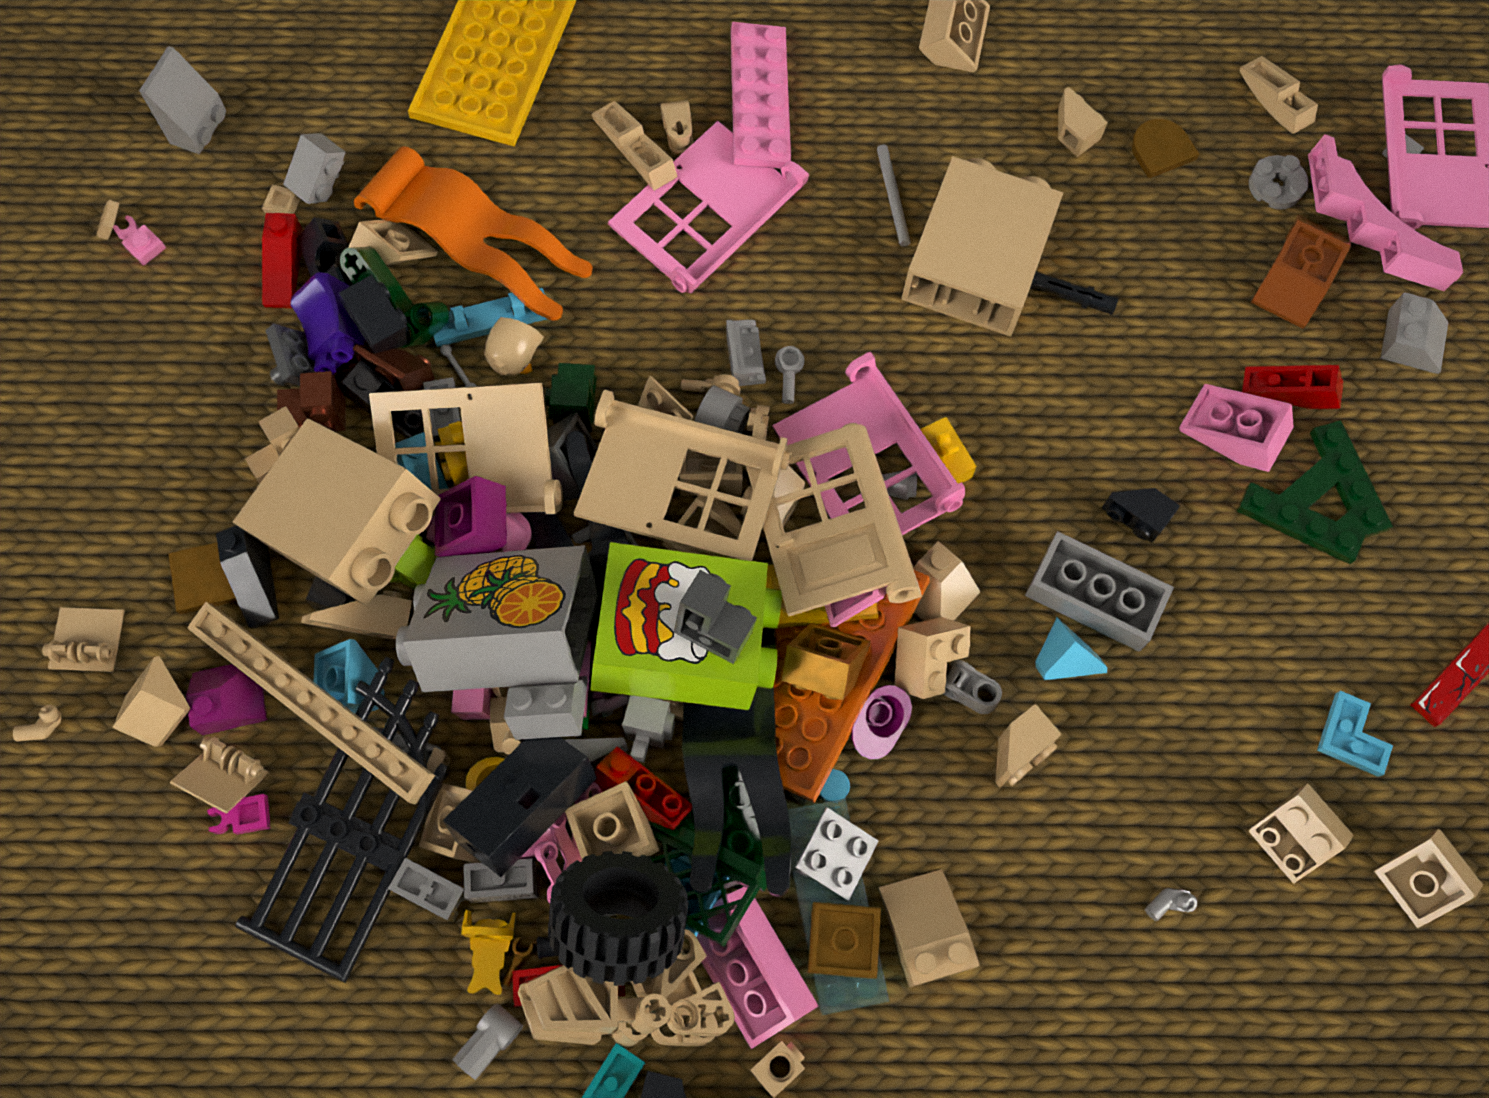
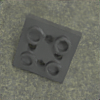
(290, 354)

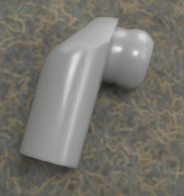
(1171, 900)

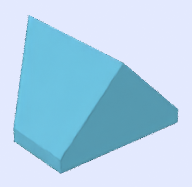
(1067, 655)

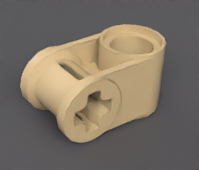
(678, 125)

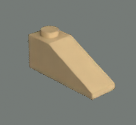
(378, 619)

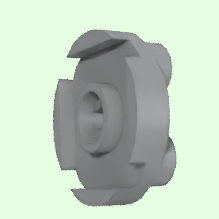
(1283, 168)

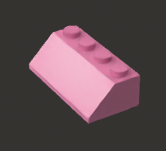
(756, 974)

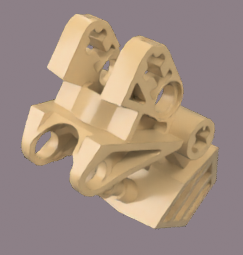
(580, 1011)

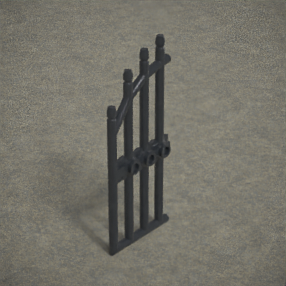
(350, 834)

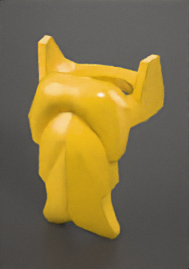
(489, 943)

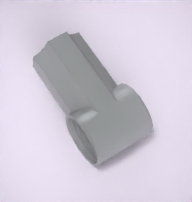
(493, 1034)

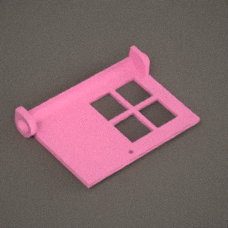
(1440, 186)
(735, 192)
(887, 421)

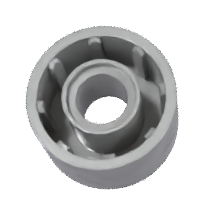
(723, 410)

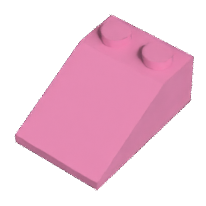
(1239, 425)

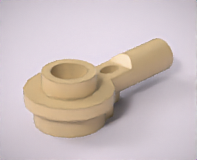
(723, 381)

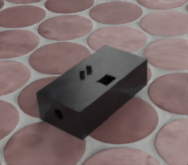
(520, 801)

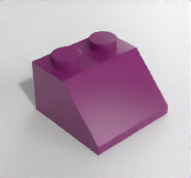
(471, 518)

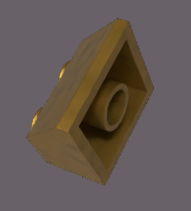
(824, 661)

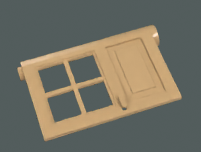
(501, 438)
(641, 467)
(844, 552)

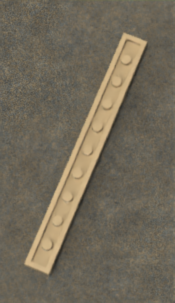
(312, 703)

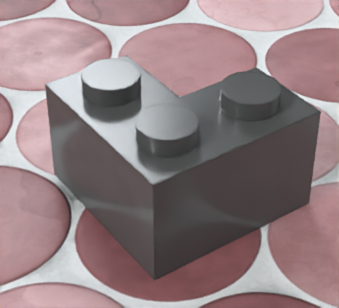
(711, 620)

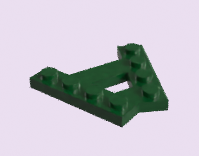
(1290, 510)

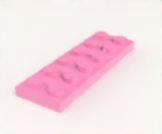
(760, 95)

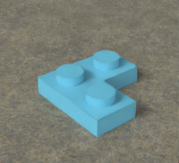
(1346, 741)

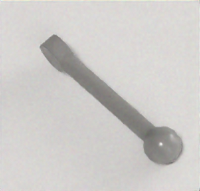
(446, 351)

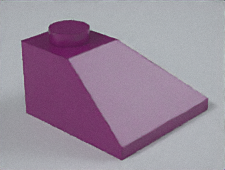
(224, 700)

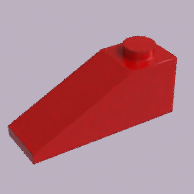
(280, 259)
(1299, 385)

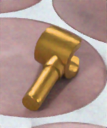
(517, 960)

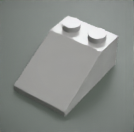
(182, 102)

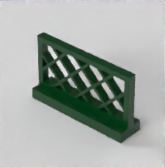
(728, 864)

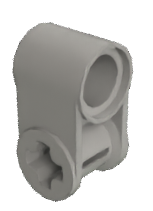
(969, 685)

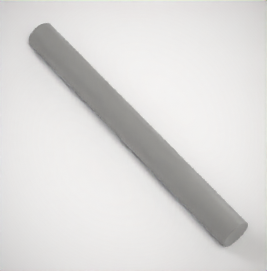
(893, 195)

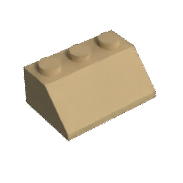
(954, 33)

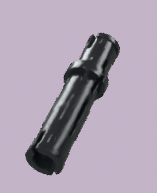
(1075, 293)

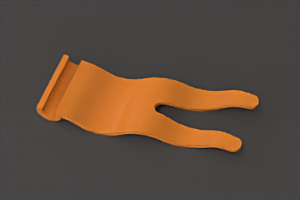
(460, 218)

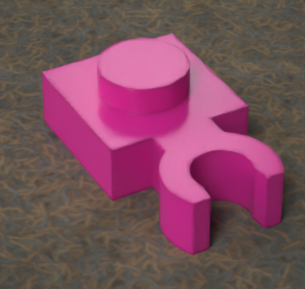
(246, 816)

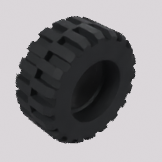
(609, 946)

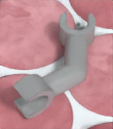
(607, 706)

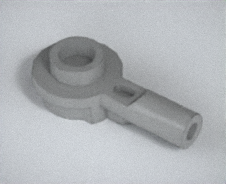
(789, 362)

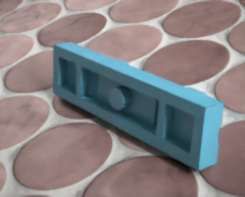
(482, 319)

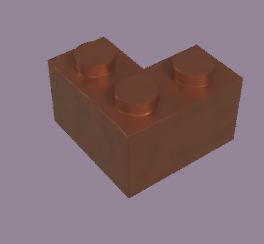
(317, 400)

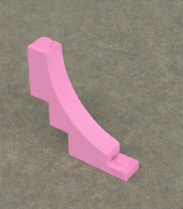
(1403, 250)

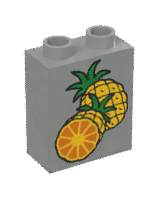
(501, 620)

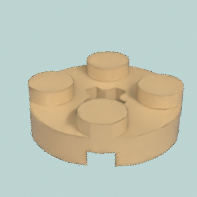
(758, 421)

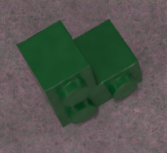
(572, 392)

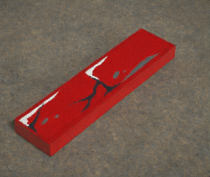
(1455, 680)

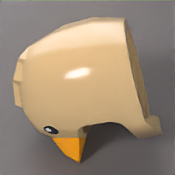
(511, 346)

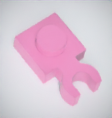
(140, 241)

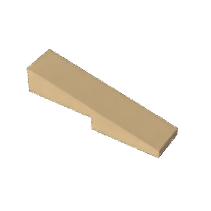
(628, 136)

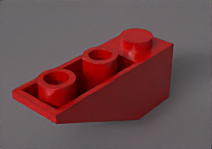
(655, 797)

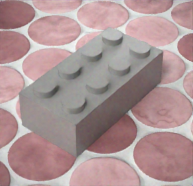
(1099, 591)

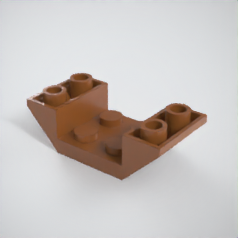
(1302, 272)

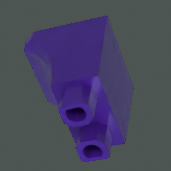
(326, 322)

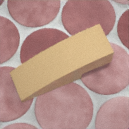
(1279, 94)

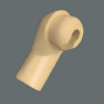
(44, 726)

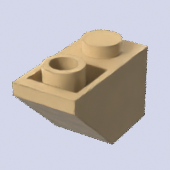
(1078, 123)

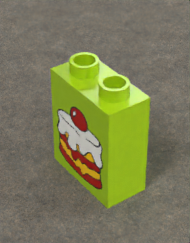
(637, 622)

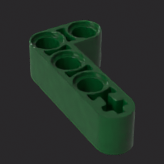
(365, 261)

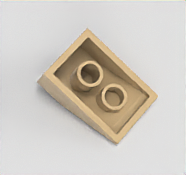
(928, 928)

